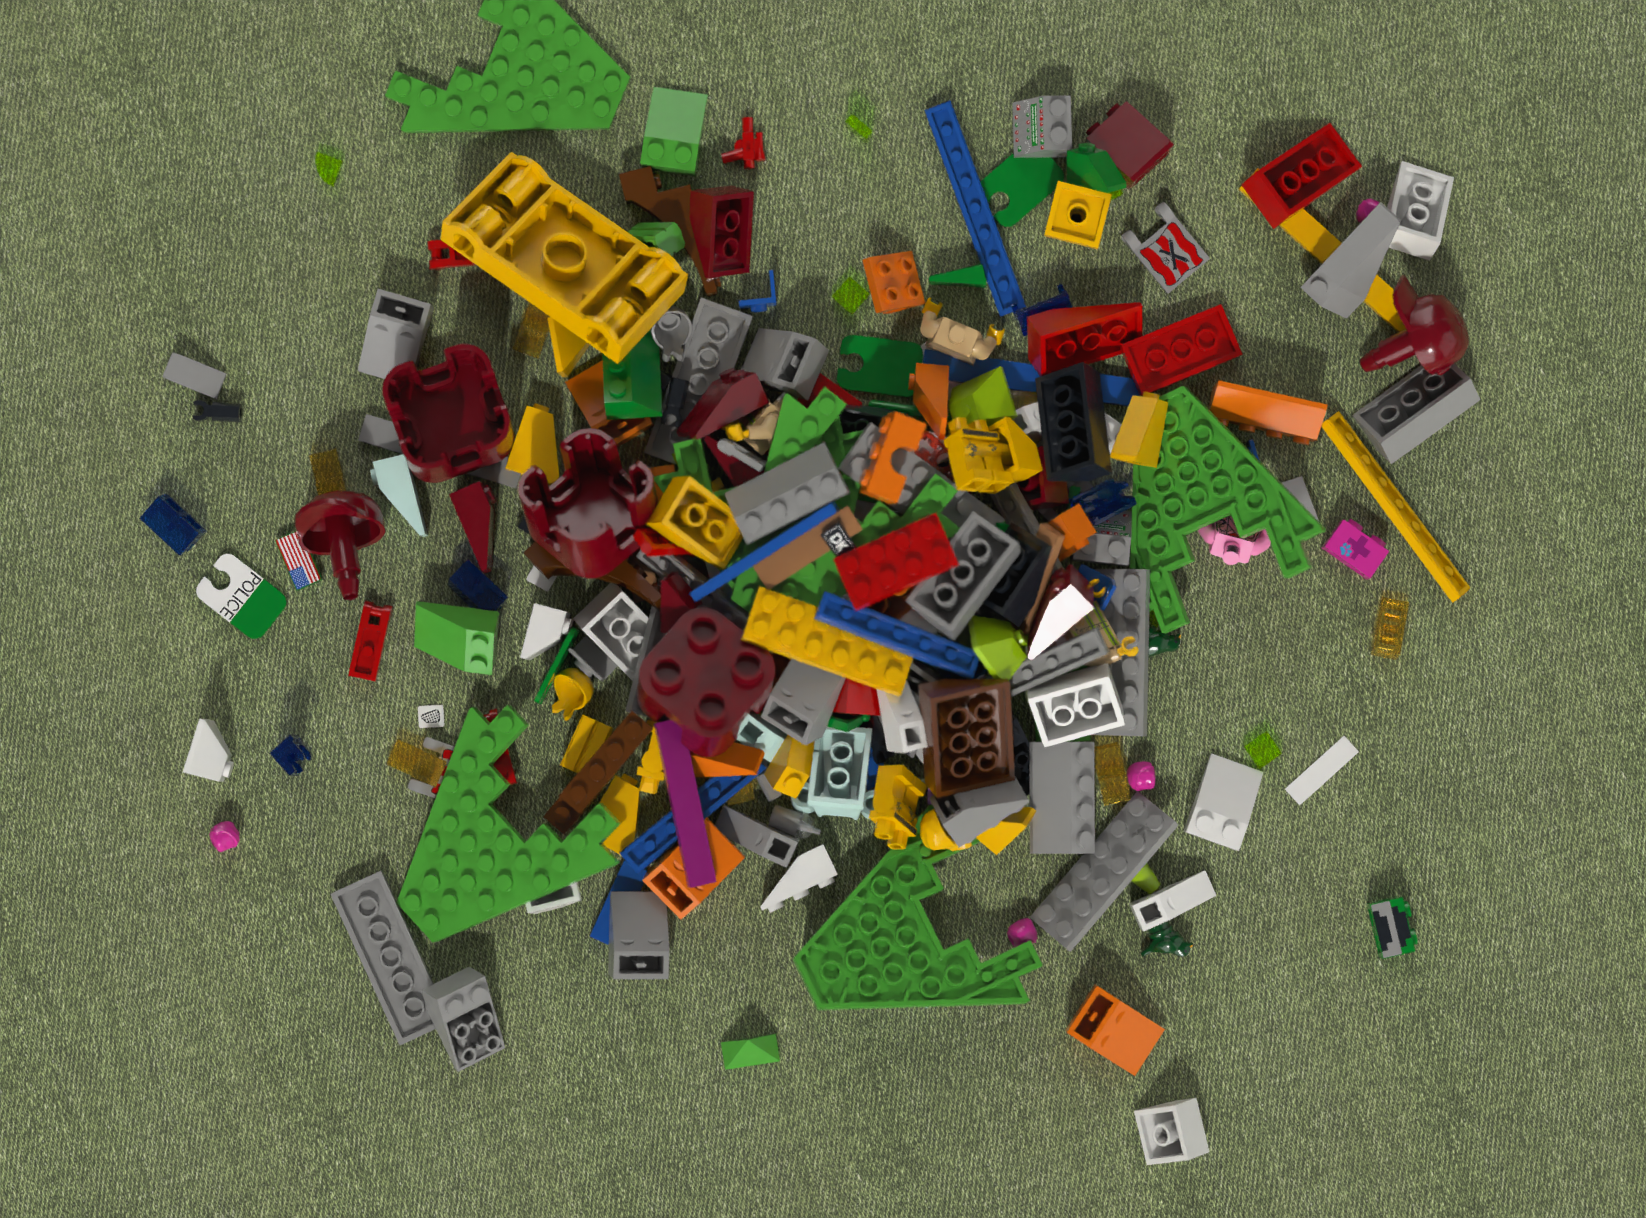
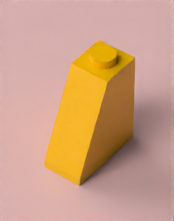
(1141, 431)
(535, 444)
(623, 802)

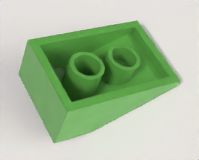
(674, 131)
(458, 635)

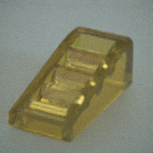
(1383, 650)

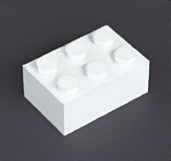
(1076, 705)

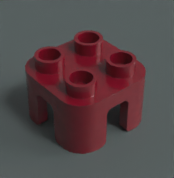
(449, 414)
(592, 508)
(705, 680)

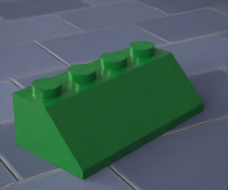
(634, 383)

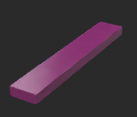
(685, 805)

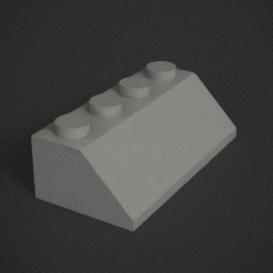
(1415, 410)
(786, 493)
(956, 594)
(1063, 798)

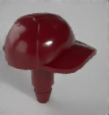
(1432, 333)
(339, 527)

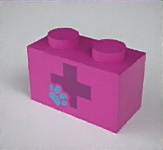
(1355, 548)

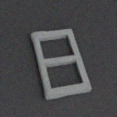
(744, 452)

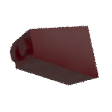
(1130, 142)

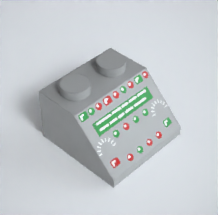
(1042, 127)
(1110, 542)

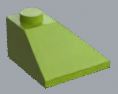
(983, 398)
(998, 645)

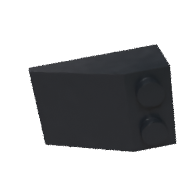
(1019, 586)

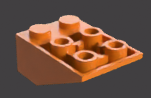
(589, 395)
(668, 877)
(1114, 1030)

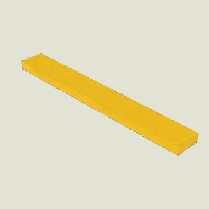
(1322, 244)
(1395, 506)

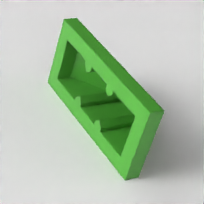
(750, 1051)

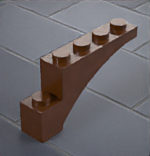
(666, 206)
(623, 575)
(597, 773)

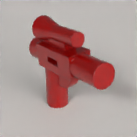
(747, 147)

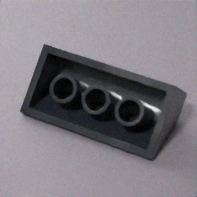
(1073, 424)

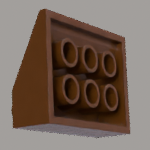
(966, 734)

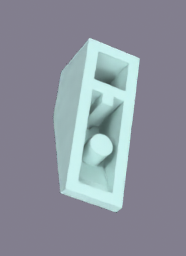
(399, 487)

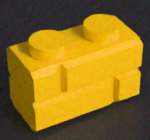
(585, 742)

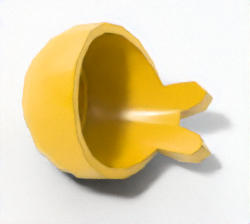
(573, 690)
(935, 835)

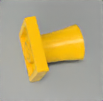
(1082, 201)

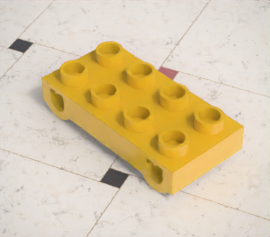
(564, 256)

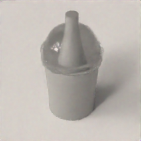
(793, 822)

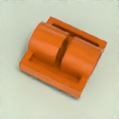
(893, 282)

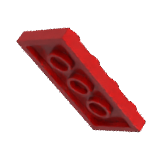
(1181, 350)
(896, 561)

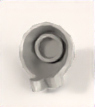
(672, 332)

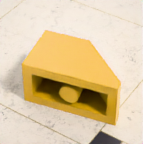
(790, 767)
(1010, 827)

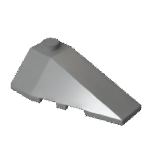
(1351, 269)

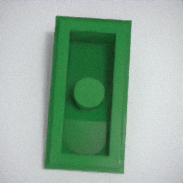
(965, 277)

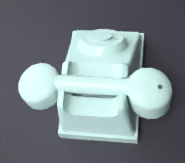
(838, 775)

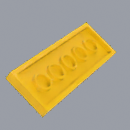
(790, 630)

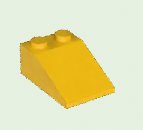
(696, 521)

